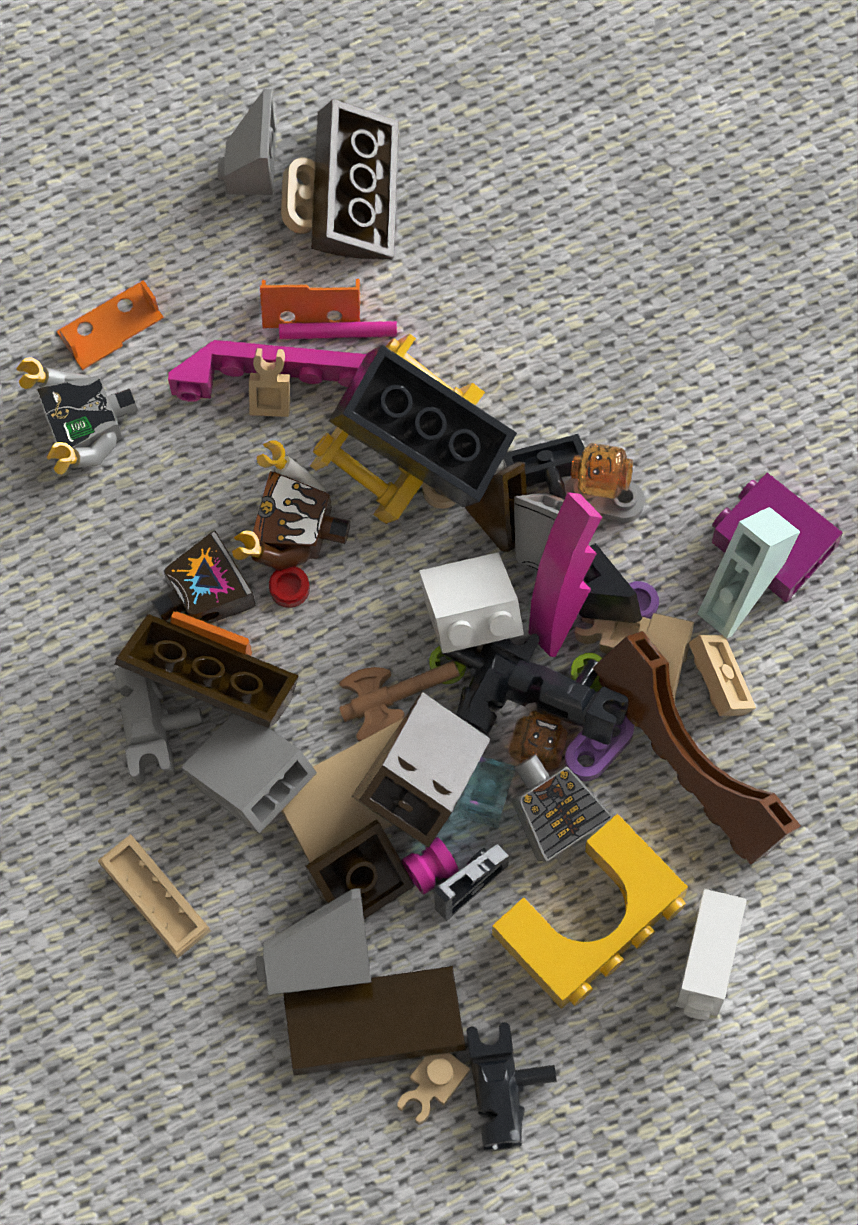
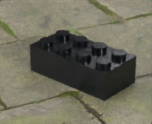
(423, 426)

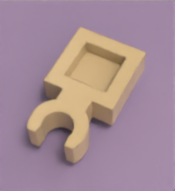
(268, 388)
(609, 632)
(436, 1078)

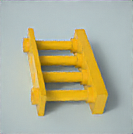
(392, 497)

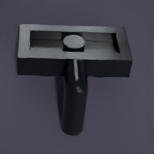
(547, 462)

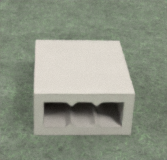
(471, 602)
(710, 954)

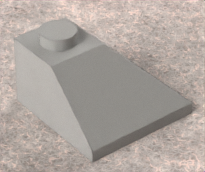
(251, 151)

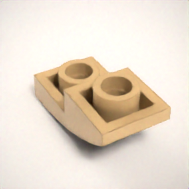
(671, 639)

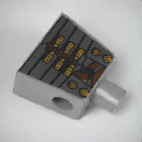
(555, 808)

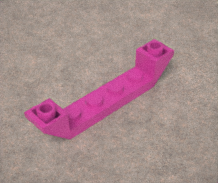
(195, 375)

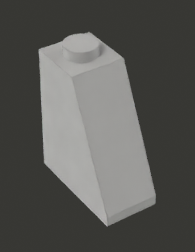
(318, 950)

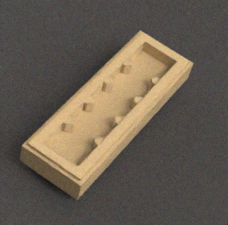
(154, 896)

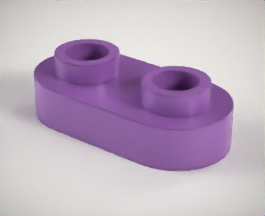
(601, 754)

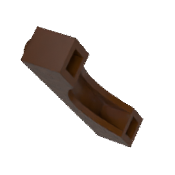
(748, 816)

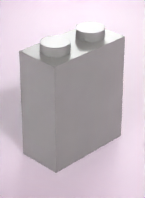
(249, 771)

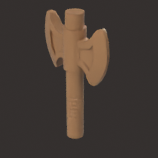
(374, 699)

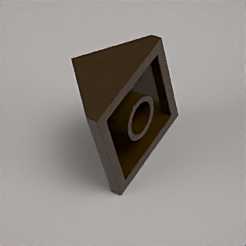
(361, 862)

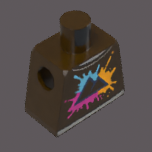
(205, 584)

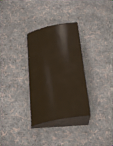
(354, 182)
(208, 671)

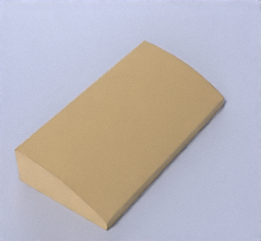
(324, 809)

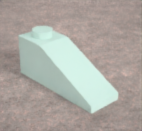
(747, 569)

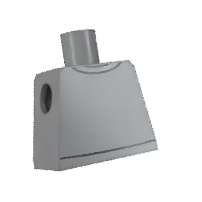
(533, 523)

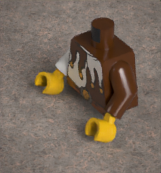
(290, 517)

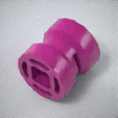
(434, 863)

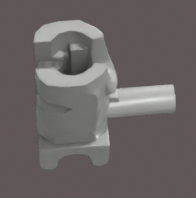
(148, 724)

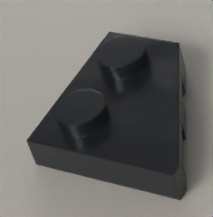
(469, 881)

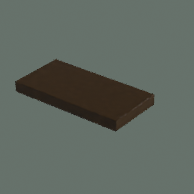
(374, 1021)

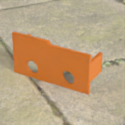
(308, 304)
(111, 325)

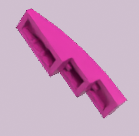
(560, 575)

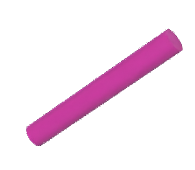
(338, 330)

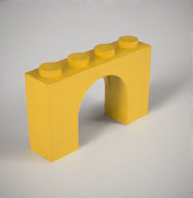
(569, 966)

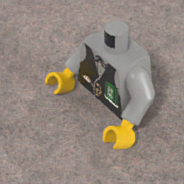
(77, 414)

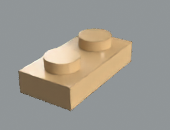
(722, 675)

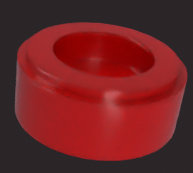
(289, 587)

